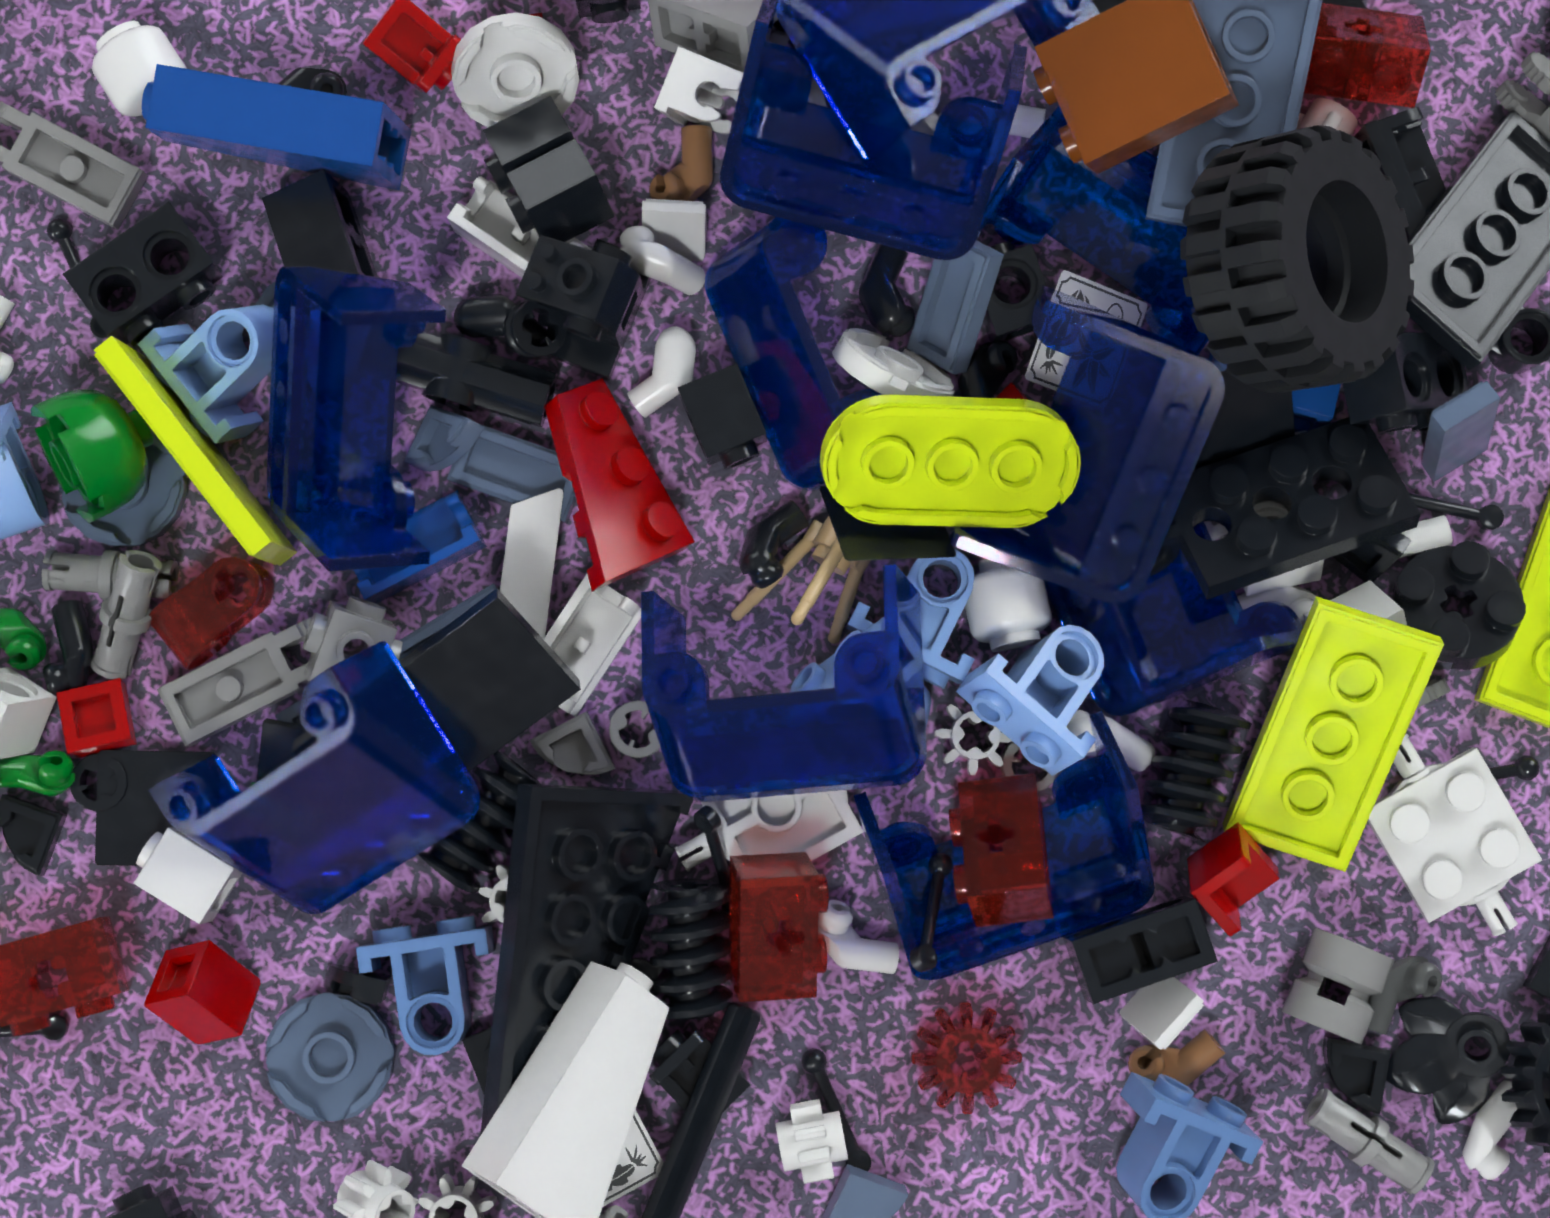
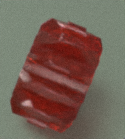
(988, 1059)

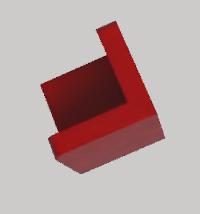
(1229, 874)
(203, 992)

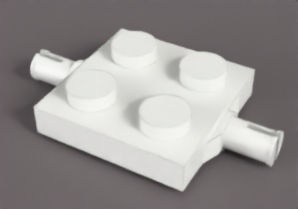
(778, 825)
(1452, 835)

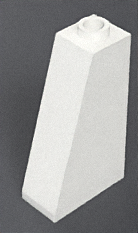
(575, 1098)

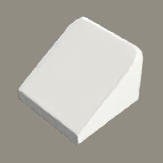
(677, 225)
(1162, 1011)

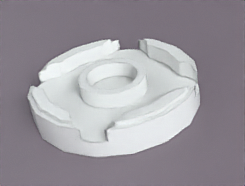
(512, 65)
(889, 370)

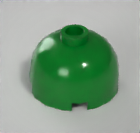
(94, 448)

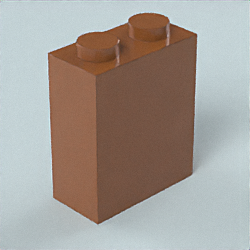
(1132, 80)

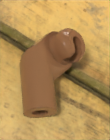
(693, 173)
(1181, 1064)

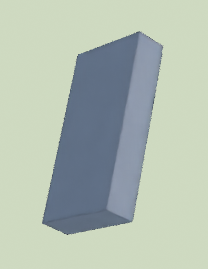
(955, 307)
(1460, 430)
(512, 470)

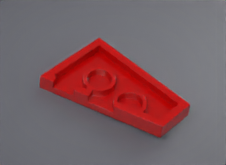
(617, 491)

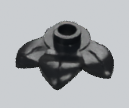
(1436, 1056)

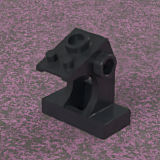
(593, 293)

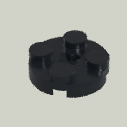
(1477, 578)

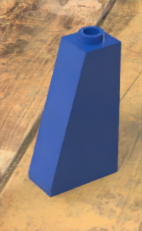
(278, 125)

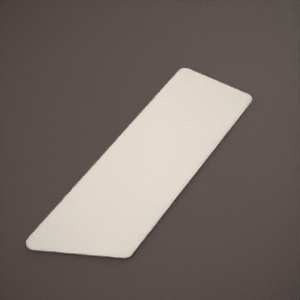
(531, 556)

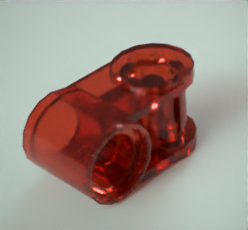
(204, 614)

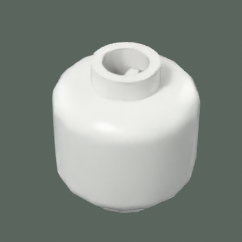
(129, 61)
(1007, 607)

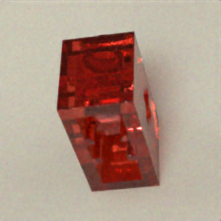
(1368, 56)
(1007, 883)
(762, 894)
(92, 967)

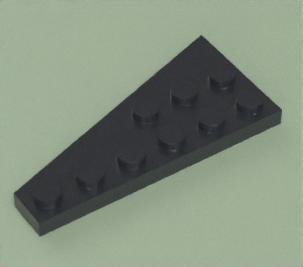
(571, 899)

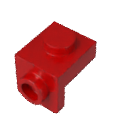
(413, 45)

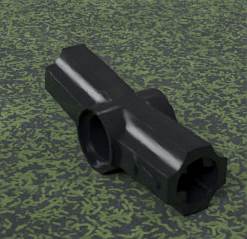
(475, 378)

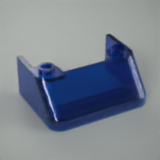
(805, 168)
(1099, 221)
(775, 345)
(336, 414)
(799, 741)
(1094, 862)

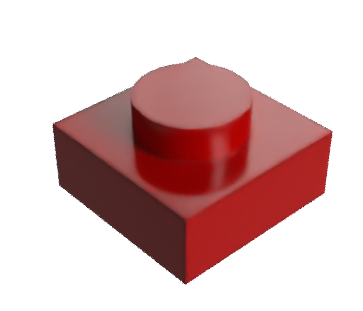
(96, 718)

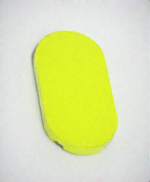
(949, 461)

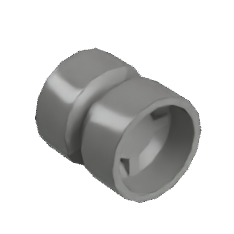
(1346, 964)

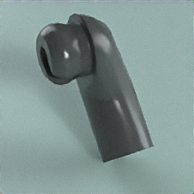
(1406, 980)

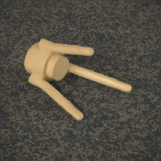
(832, 560)

